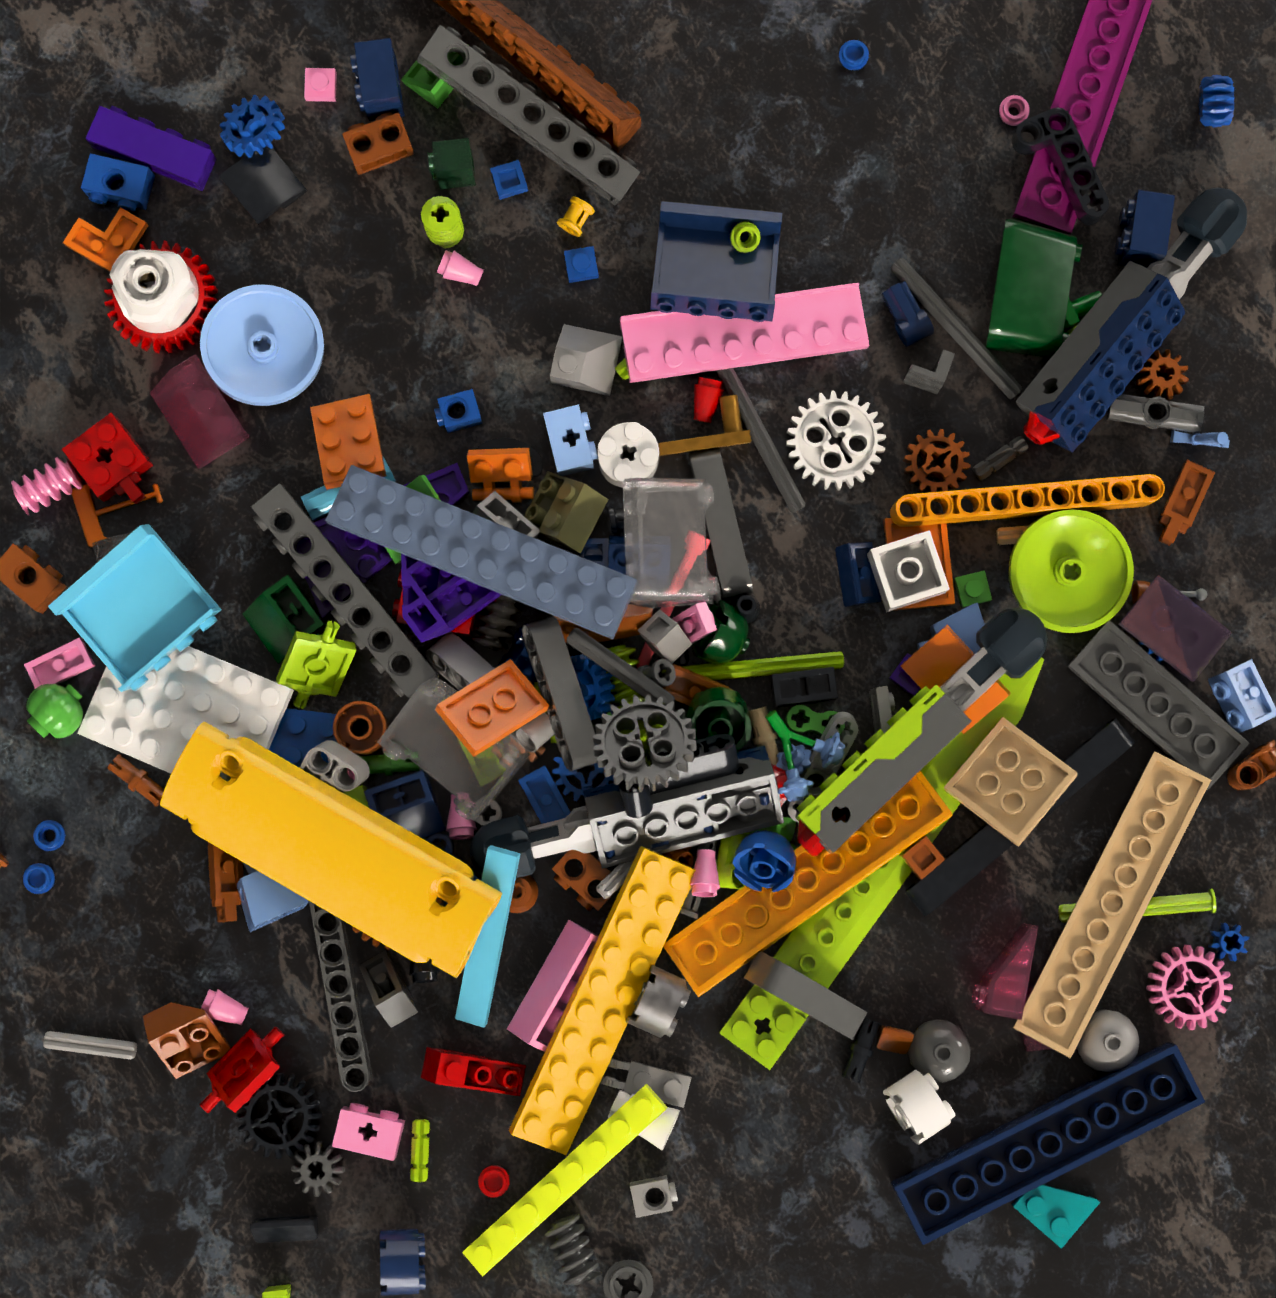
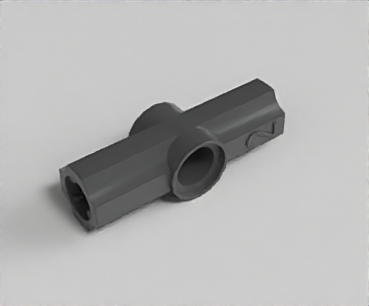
(1175, 414)

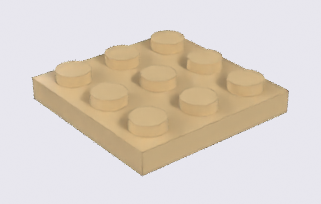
(1010, 781)

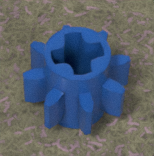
(1236, 938)

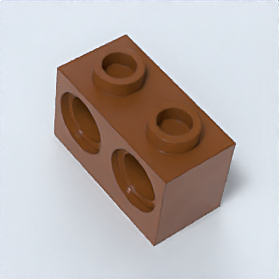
(380, 151)
(591, 871)

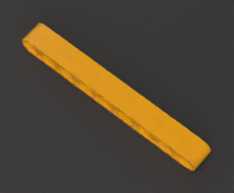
(1040, 494)

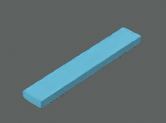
(483, 964)

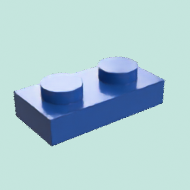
(544, 795)

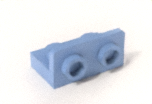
(1243, 697)

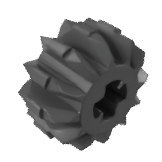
(329, 1167)

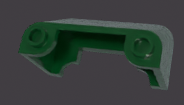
(1032, 290)

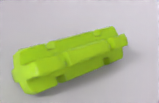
(419, 1150)

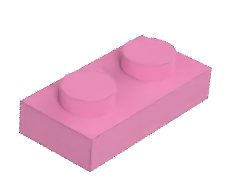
(696, 622)
(60, 664)

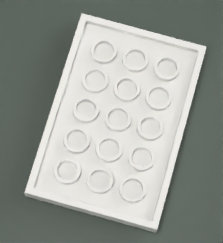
(174, 701)

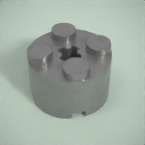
(659, 1003)

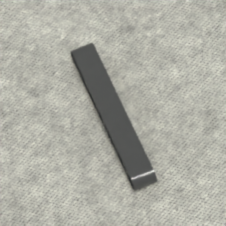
(336, 999)

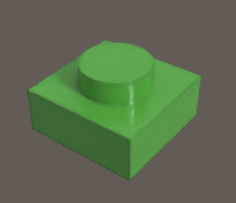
(972, 589)

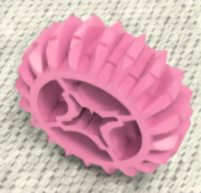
(1213, 980)

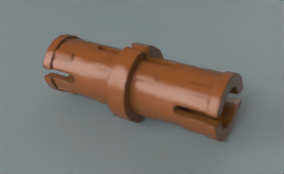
(137, 779)

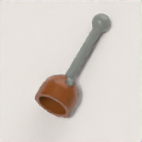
(1140, 586)

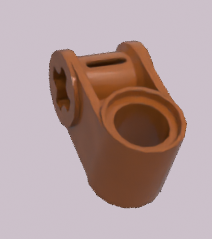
(1260, 764)

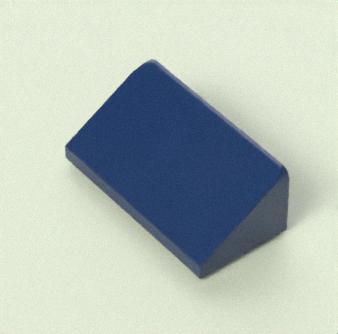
(856, 574)

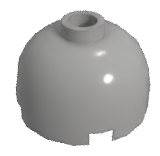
(1108, 1041)

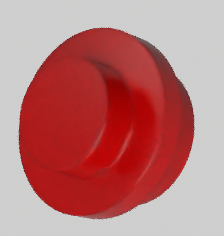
(494, 1181)

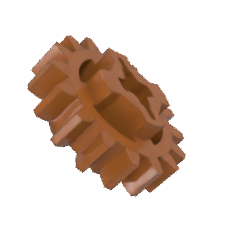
(930, 452)

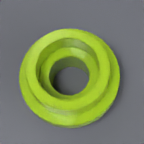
(753, 240)

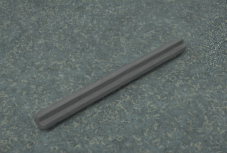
(956, 328)
(762, 441)

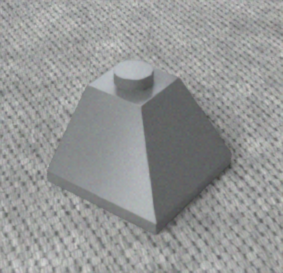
(585, 359)

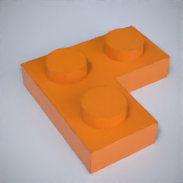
(106, 246)

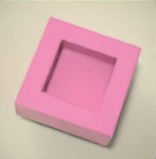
(320, 84)

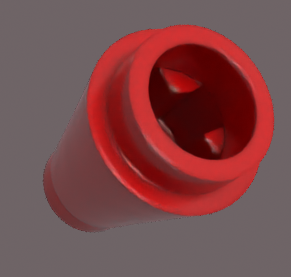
(706, 398)

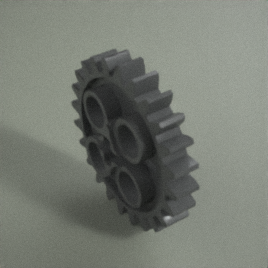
(674, 737)

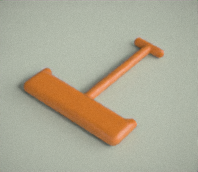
(89, 516)

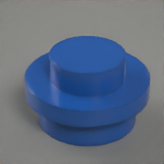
(853, 55)
(38, 878)

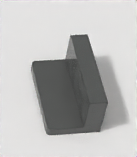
(930, 380)

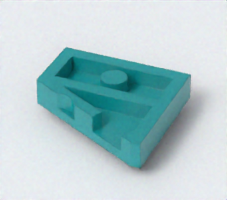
(1055, 1211)

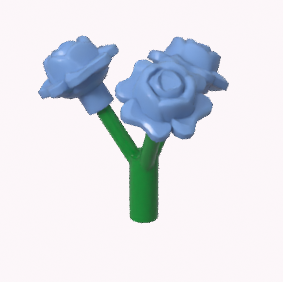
(797, 759)

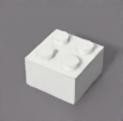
(908, 571)

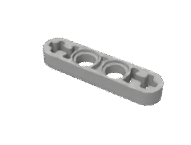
(846, 737)

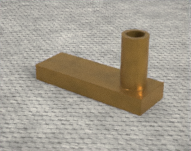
(732, 432)

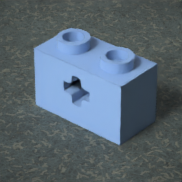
(566, 422)

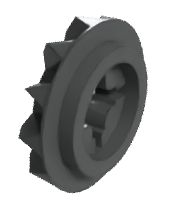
(623, 1270)

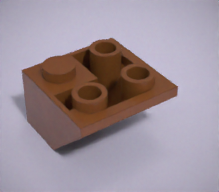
(184, 1037)

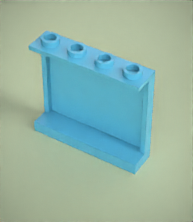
(137, 607)

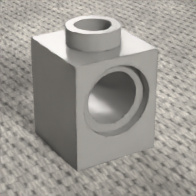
(664, 636)
(643, 1206)

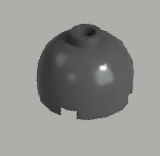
(939, 1050)

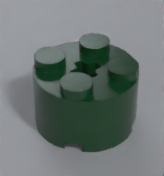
(724, 706)

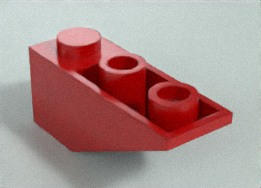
(472, 1071)

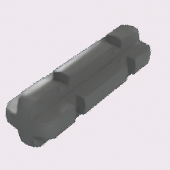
(1000, 458)

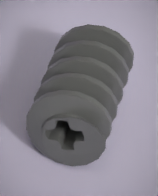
(572, 1250)

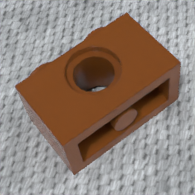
(42, 590)

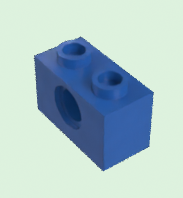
(103, 171)

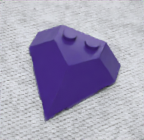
(438, 600)

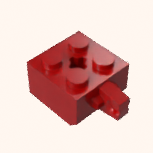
(127, 462)

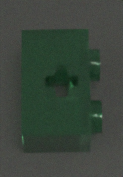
(452, 163)

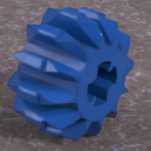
(1216, 101)

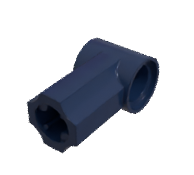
(910, 321)

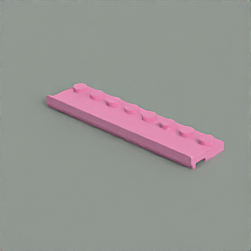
(802, 327)

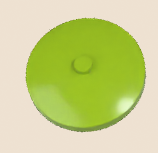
(1071, 570)

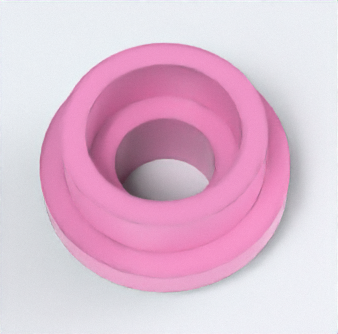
(1017, 102)

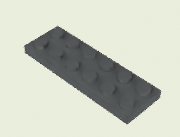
(1157, 703)

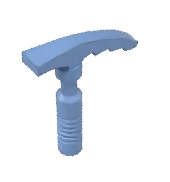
(1215, 439)

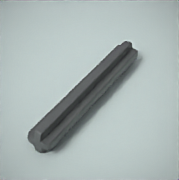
(617, 666)

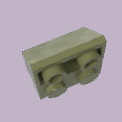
(565, 511)

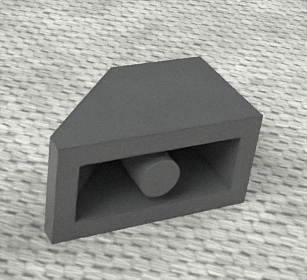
(388, 989)

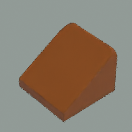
(894, 1039)

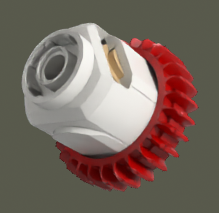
(159, 296)

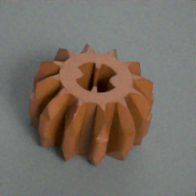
(1159, 385)

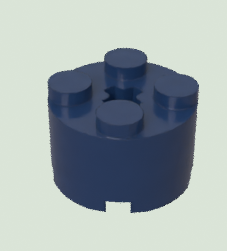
(400, 1262)

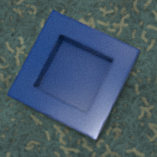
(509, 179)
(581, 264)

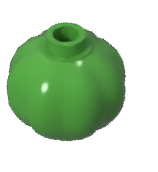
(55, 710)

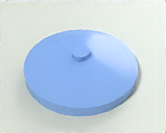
(262, 345)

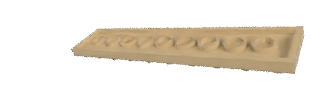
(1112, 904)

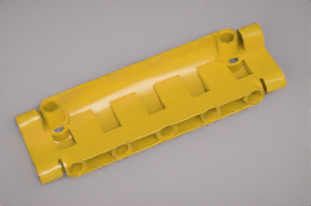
(329, 848)

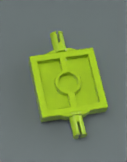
(316, 664)

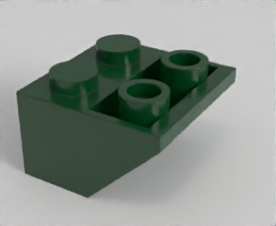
(280, 614)

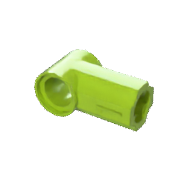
(724, 861)

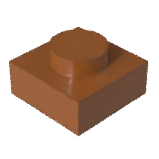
(922, 857)

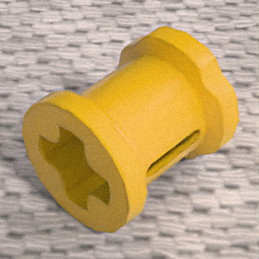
(575, 216)

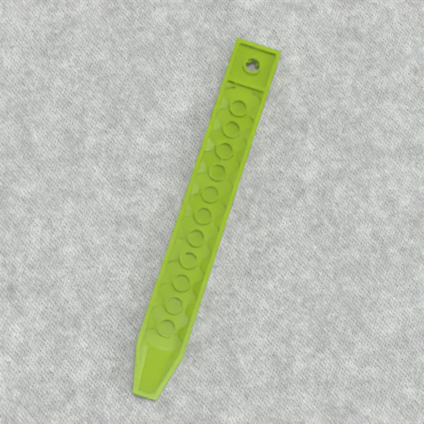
(832, 935)

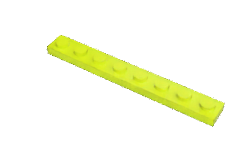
(564, 1179)

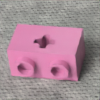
(381, 1144)

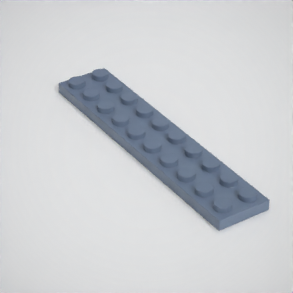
(482, 551)

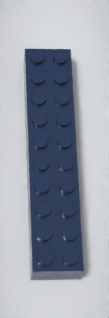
(1047, 1142)

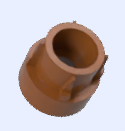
(348, 716)

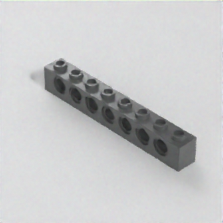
(511, 114)
(280, 503)

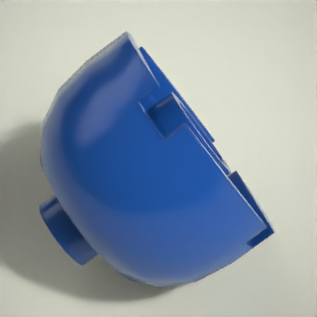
(765, 861)

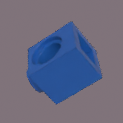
(470, 418)

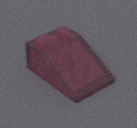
(1006, 981)

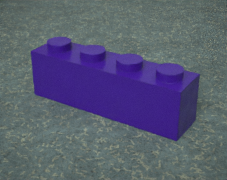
(147, 146)

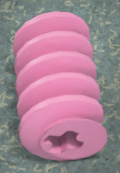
(46, 485)

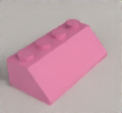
(553, 987)

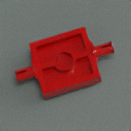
(242, 1070)

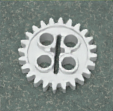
(859, 426)

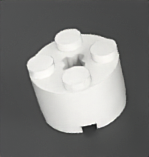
(633, 438)
(918, 1106)

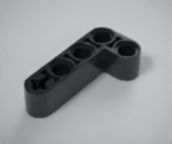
(1066, 167)
(713, 759)

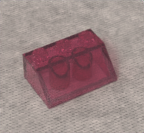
(198, 412)

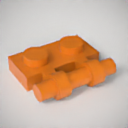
(501, 466)

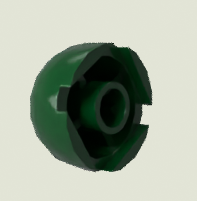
(728, 639)

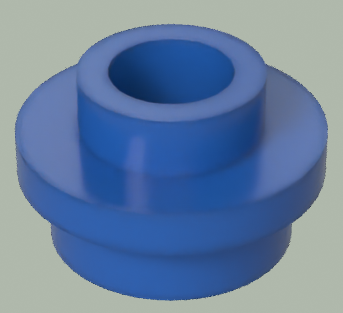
(40, 832)

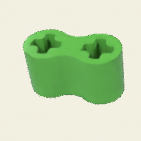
(814, 720)

